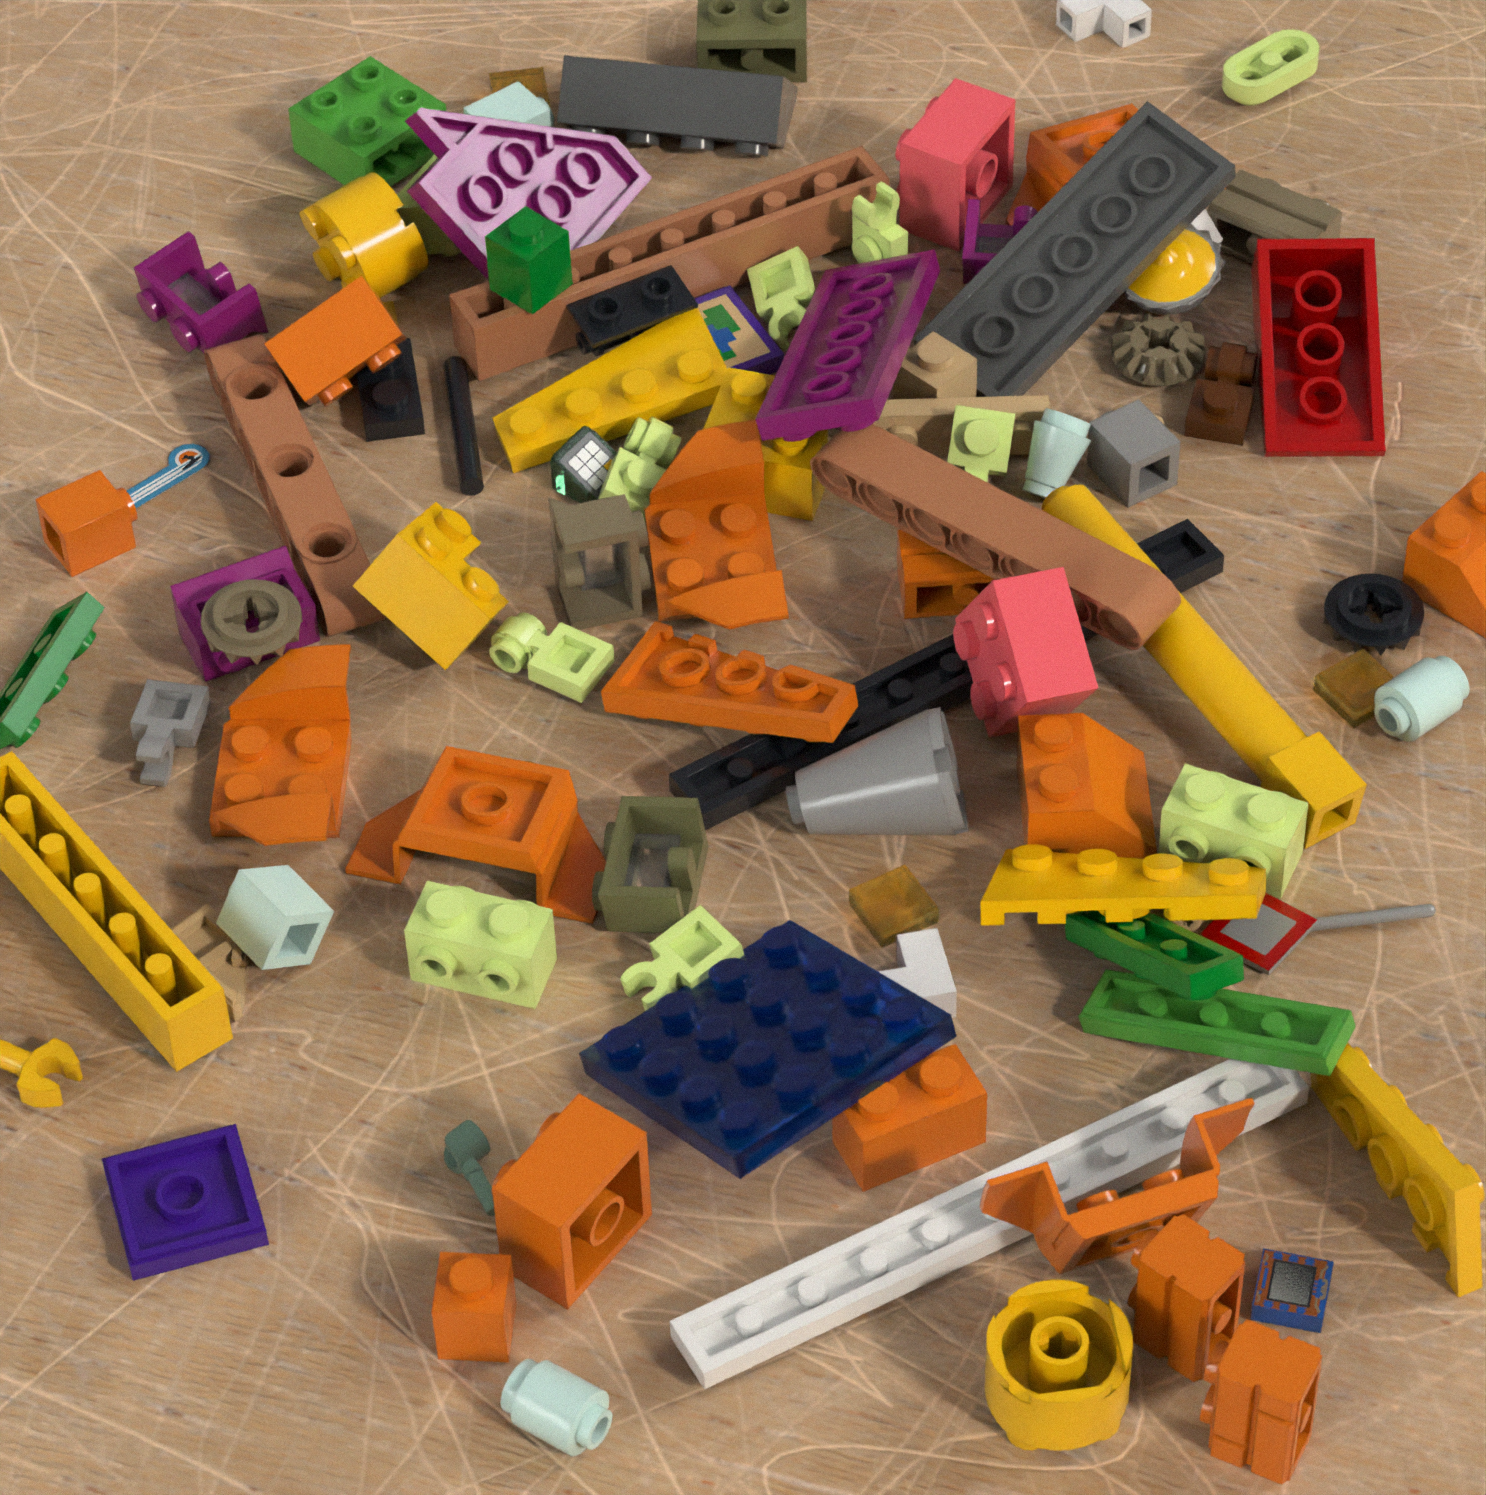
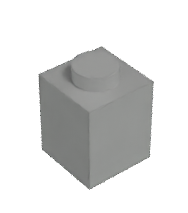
(1133, 453)

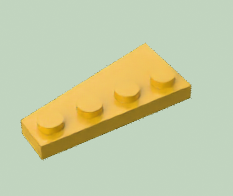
(653, 374)
(1119, 887)
(1409, 1163)

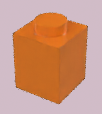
(87, 522)
(474, 1307)

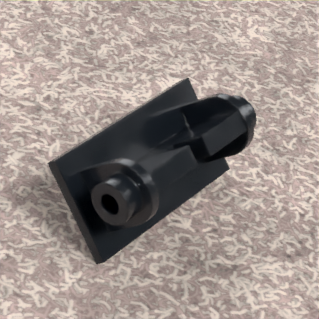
(630, 307)

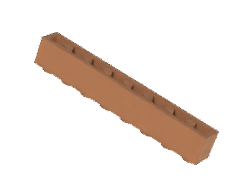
(704, 244)

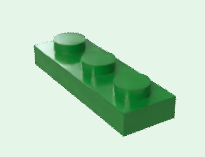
(42, 668)
(1158, 952)

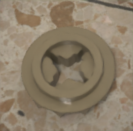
(1158, 365)
(228, 608)

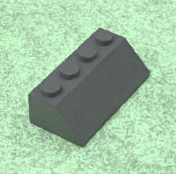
(676, 103)

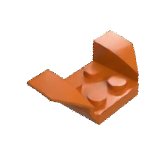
(1061, 151)
(714, 533)
(287, 751)
(493, 815)
(1111, 1224)

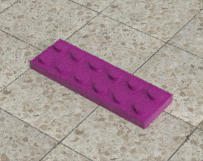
(848, 347)

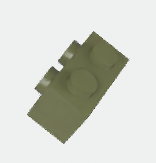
(753, 37)

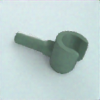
(462, 1150)

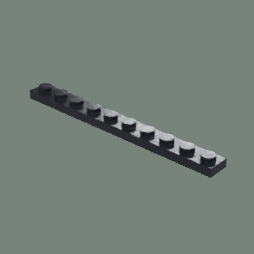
(929, 679)

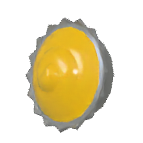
(1179, 275)

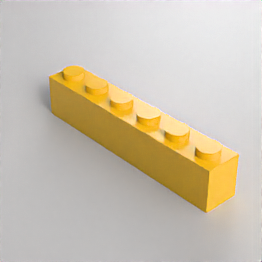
(107, 922)

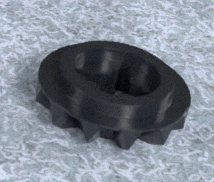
(1390, 598)

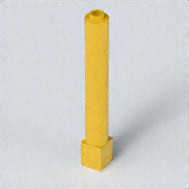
(1230, 694)

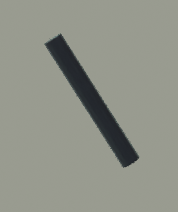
(463, 426)

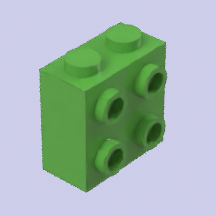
(361, 126)

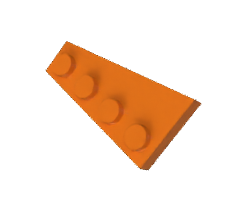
(712, 688)

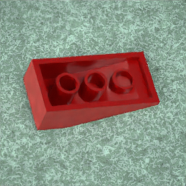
(1318, 347)

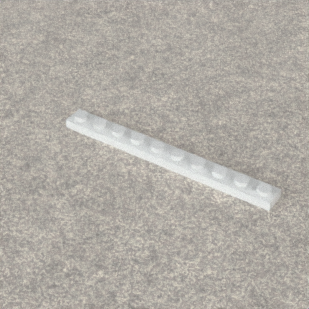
(954, 1232)

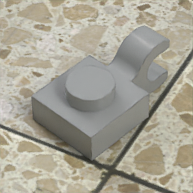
(166, 718)

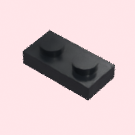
(391, 398)

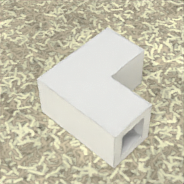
(1120, 19)
(925, 969)

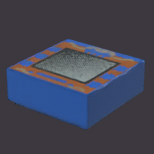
(1292, 1290)

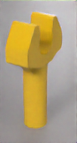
(35, 1065)

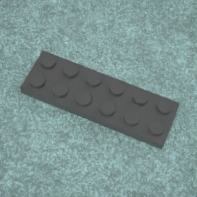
(1081, 251)

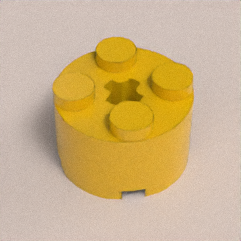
(365, 236)
(1058, 1366)

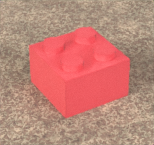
(955, 155)
(1024, 650)

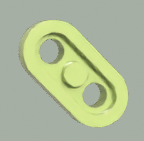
(1270, 66)

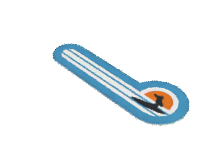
(182, 464)

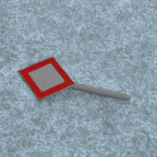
(1282, 927)

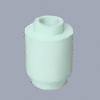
(1420, 697)
(557, 1406)

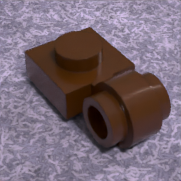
(1225, 399)

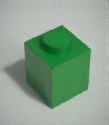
(529, 260)

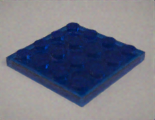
(767, 1047)

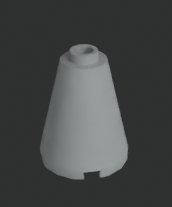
(885, 784)

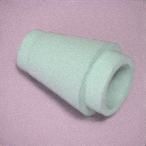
(1054, 451)

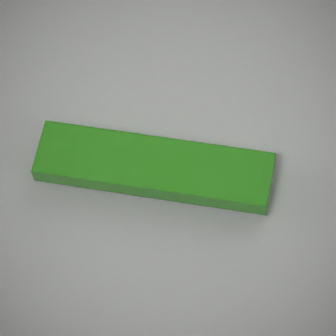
(1225, 1026)

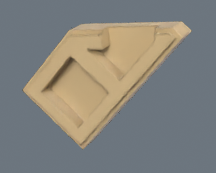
(218, 955)

